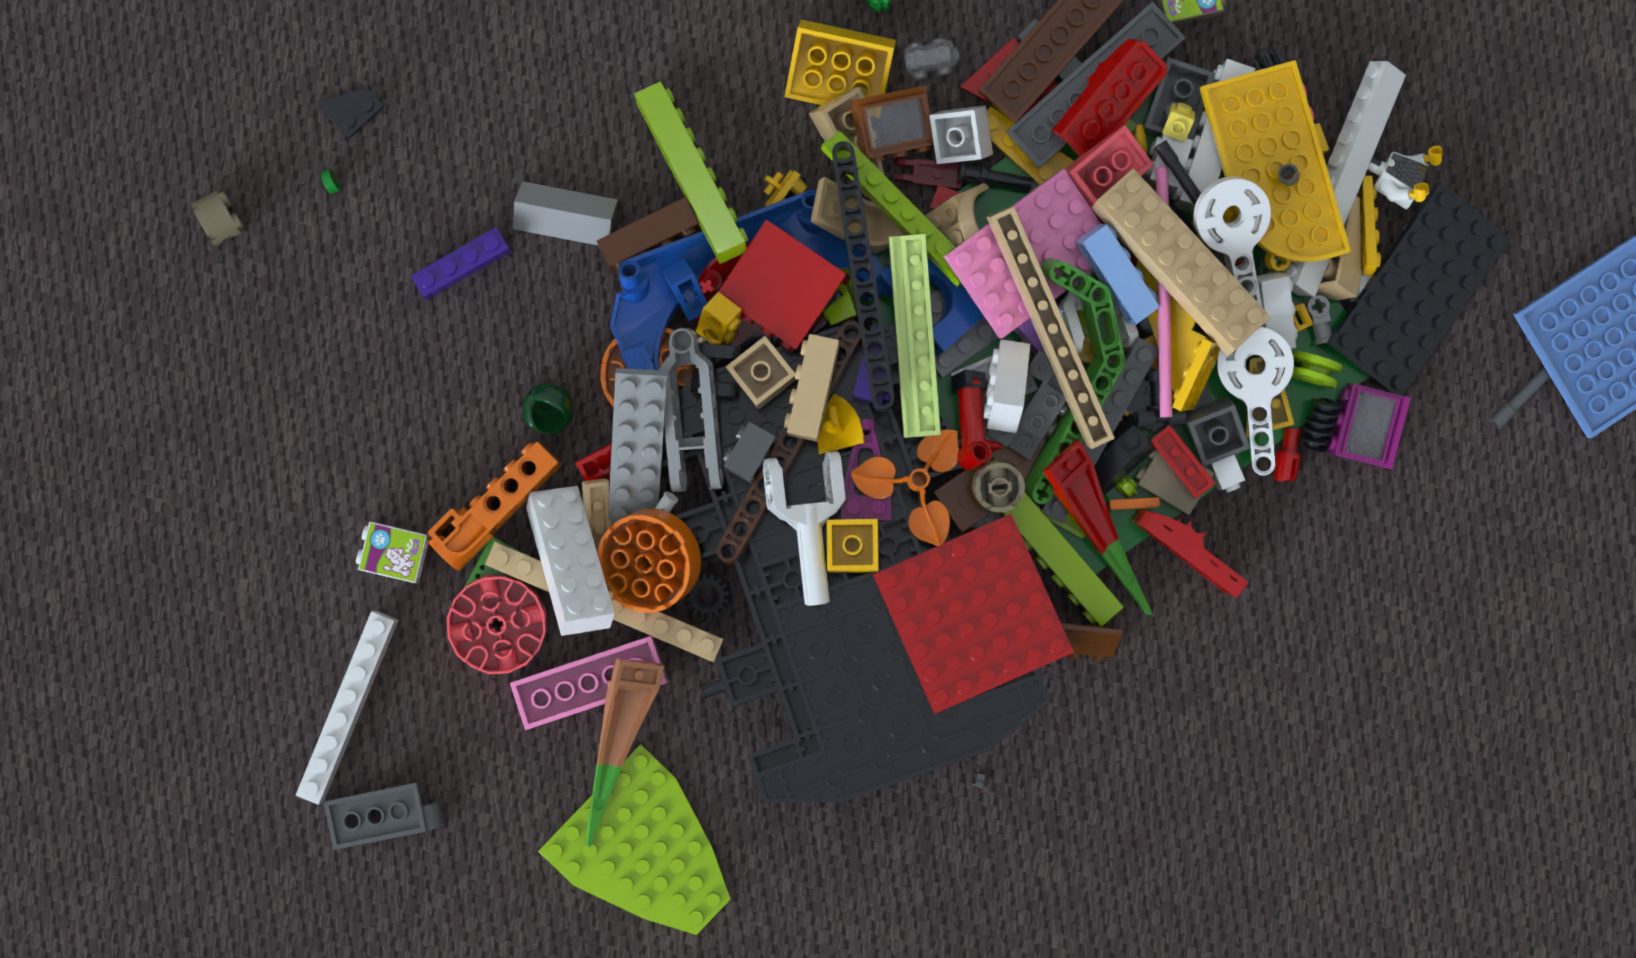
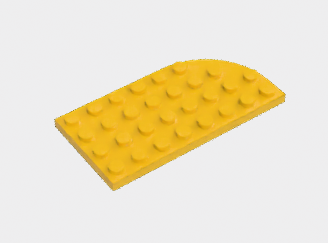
(1257, 129)

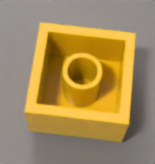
(852, 545)

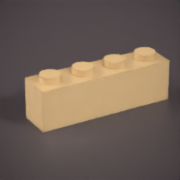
(813, 387)

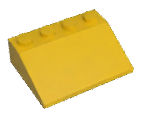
(836, 60)

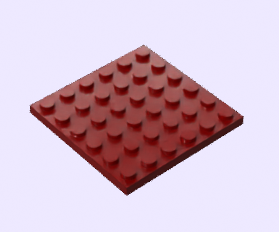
(973, 613)

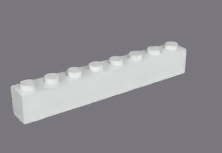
(347, 707)

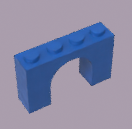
(959, 310)

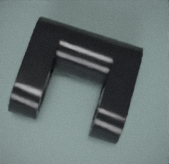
(712, 351)

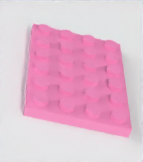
(1053, 220)

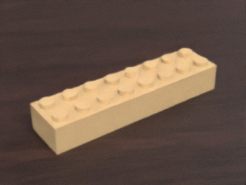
(1180, 262)

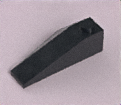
(1121, 455)

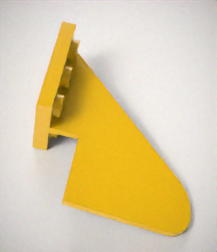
(1191, 352)

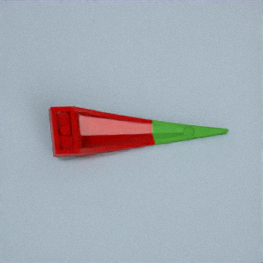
(1080, 493)

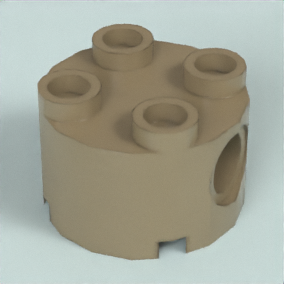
(216, 217)
(998, 486)

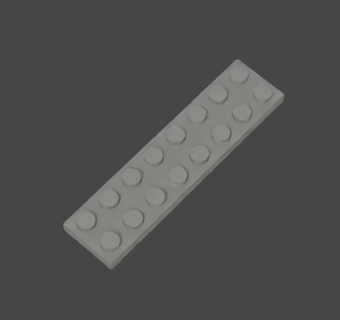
(636, 441)

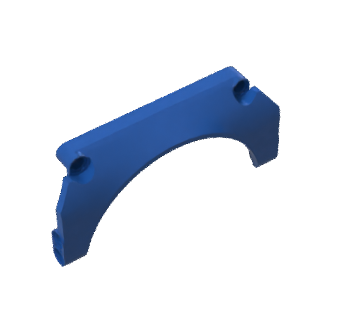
(649, 304)

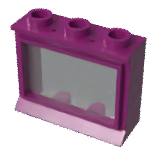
(1369, 425)

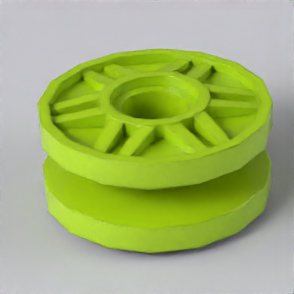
(1315, 369)

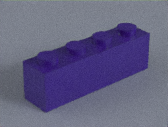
(461, 263)

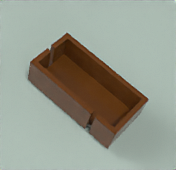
(649, 233)

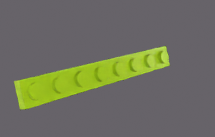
(896, 205)

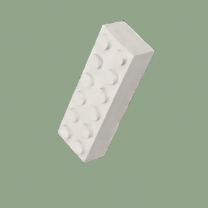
(1204, 161)
(569, 560)

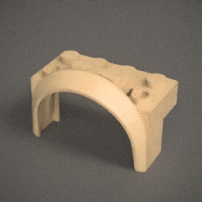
(956, 216)

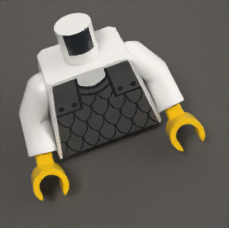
(1403, 175)

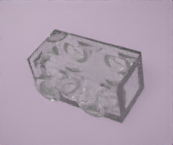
(930, 58)

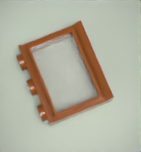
(893, 123)

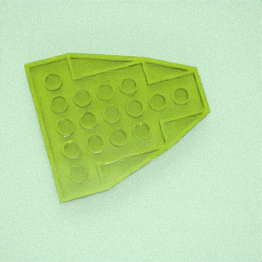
(646, 850)

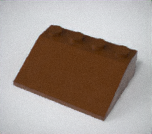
(1092, 640)

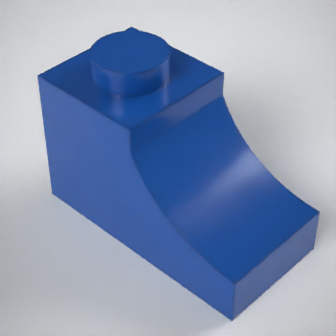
(685, 288)

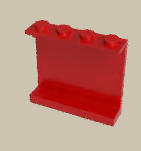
(782, 285)

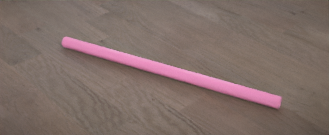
(1164, 318)

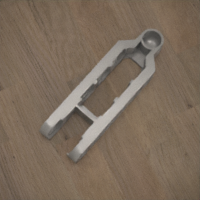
(685, 351)

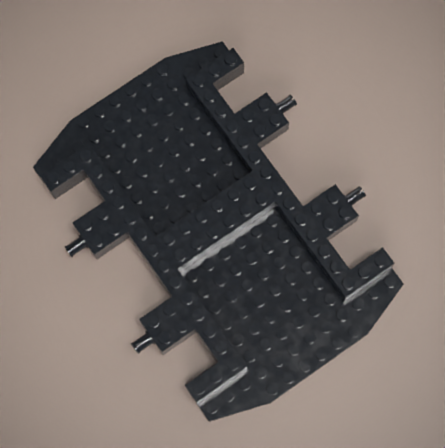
(839, 663)

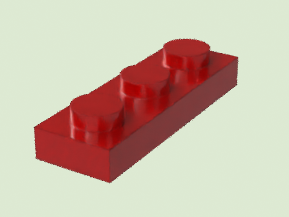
(1182, 461)

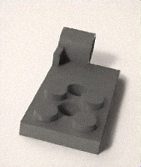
(400, 812)

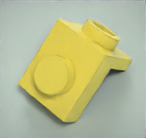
(1179, 121)

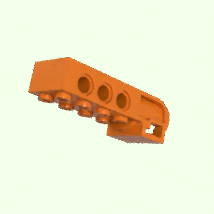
(480, 522)

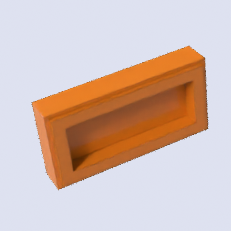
(1133, 503)

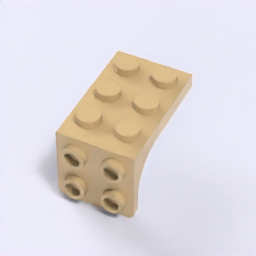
(828, 217)

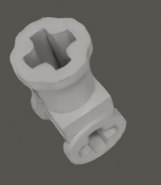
(1319, 318)

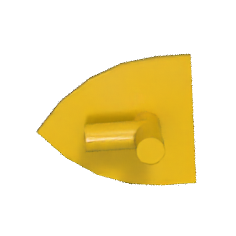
(840, 426)

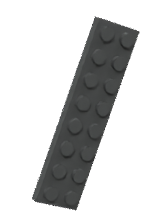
(1034, 130)

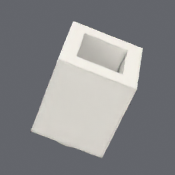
(1227, 474)

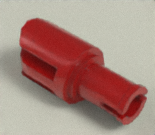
(1288, 457)

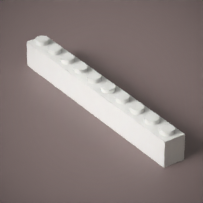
(1353, 155)

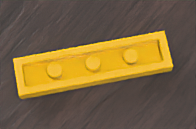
(1369, 235)

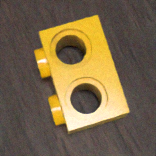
(719, 320)

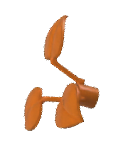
(877, 475)

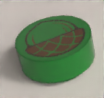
(330, 181)

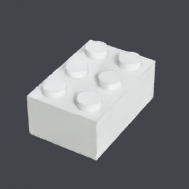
(1007, 386)

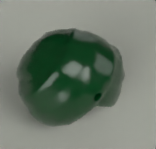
(548, 409)

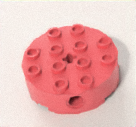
(485, 645)

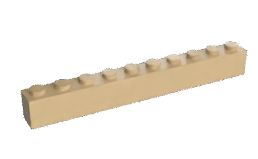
(1050, 327)
(654, 624)

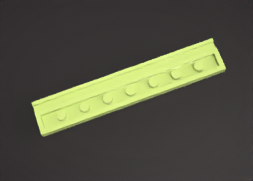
(914, 335)

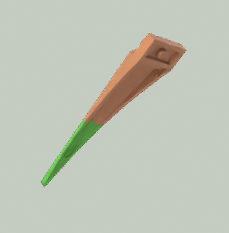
(626, 705)

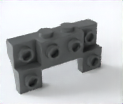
(1040, 413)

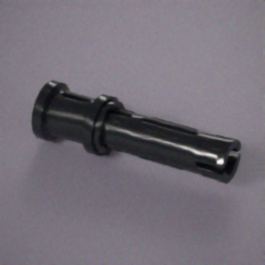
(982, 174)

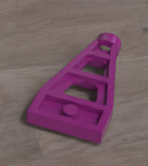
(862, 505)

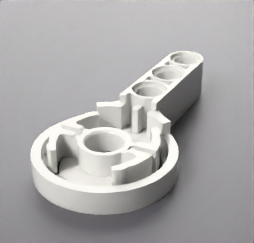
(1237, 235)
(1258, 389)

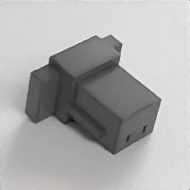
(979, 781)

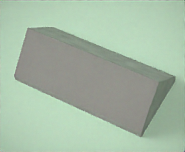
(563, 213)

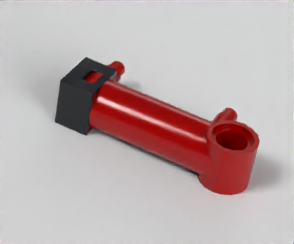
(974, 447)

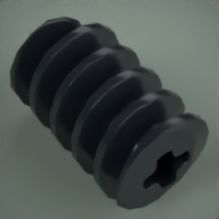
(1320, 424)

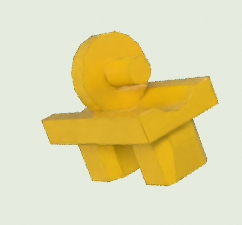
(790, 182)

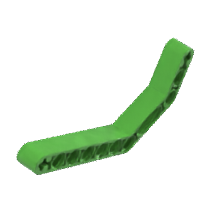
(1098, 367)

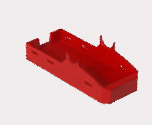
(1111, 95)
(1189, 547)

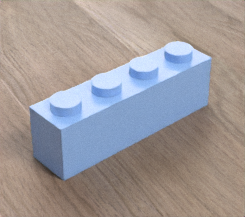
(1115, 270)

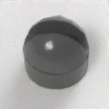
(1287, 176)

